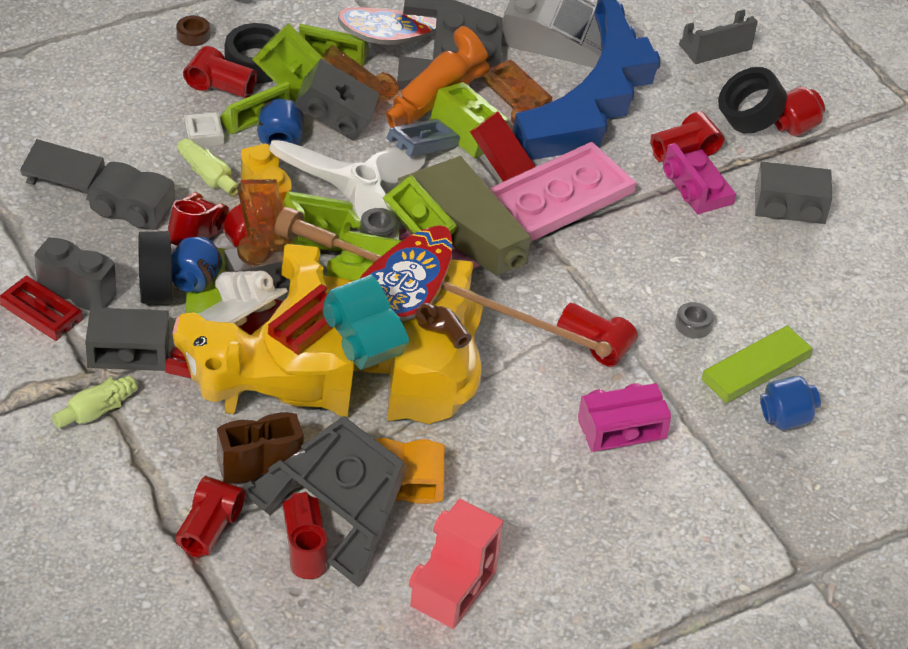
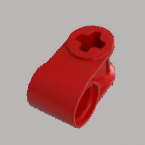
(196, 218)

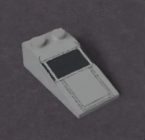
(555, 29)

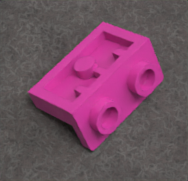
(697, 180)

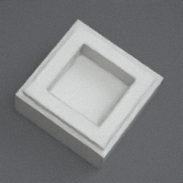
(204, 129)

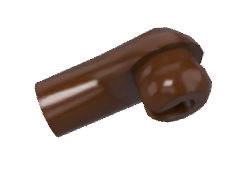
(443, 321)

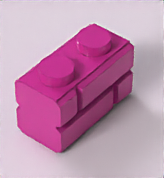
(624, 416)

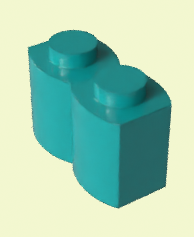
(365, 322)

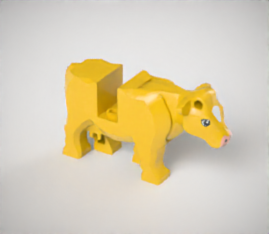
(424, 381)

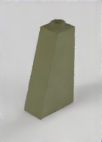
(483, 223)

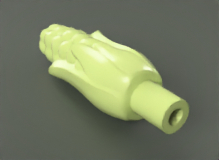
(209, 167)
(95, 401)

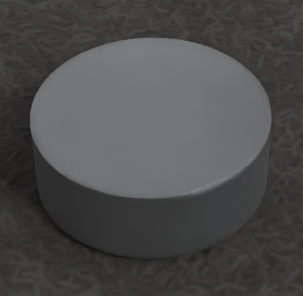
(379, 223)
(694, 320)

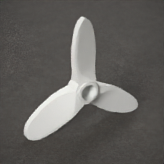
(360, 182)

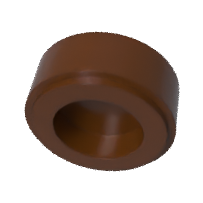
(193, 30)

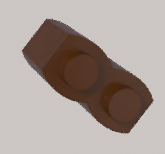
(253, 446)

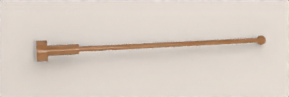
(291, 224)

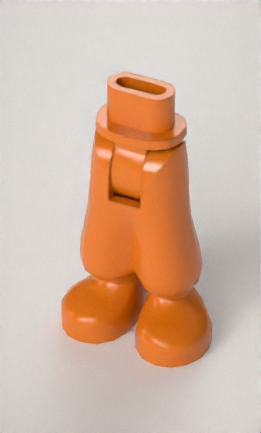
(444, 71)

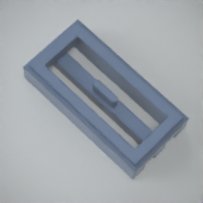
(423, 137)

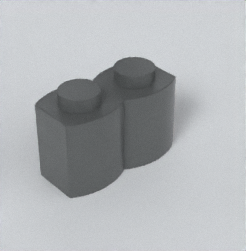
(131, 195)
(75, 273)

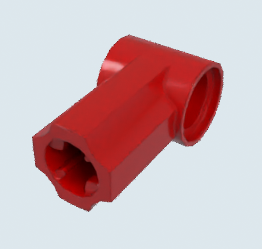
(211, 69)
(693, 134)
(617, 331)
(212, 508)
(305, 536)

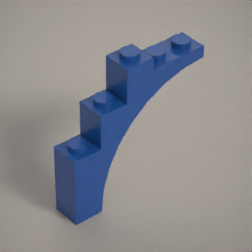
(602, 95)

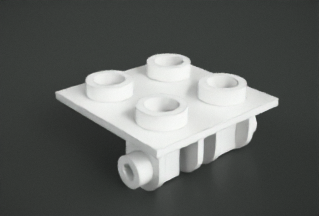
(242, 295)

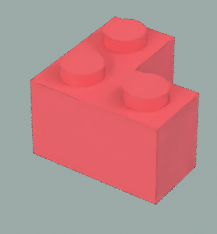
(459, 563)

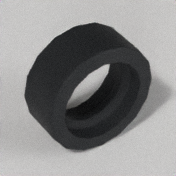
(249, 37)
(762, 114)
(155, 267)

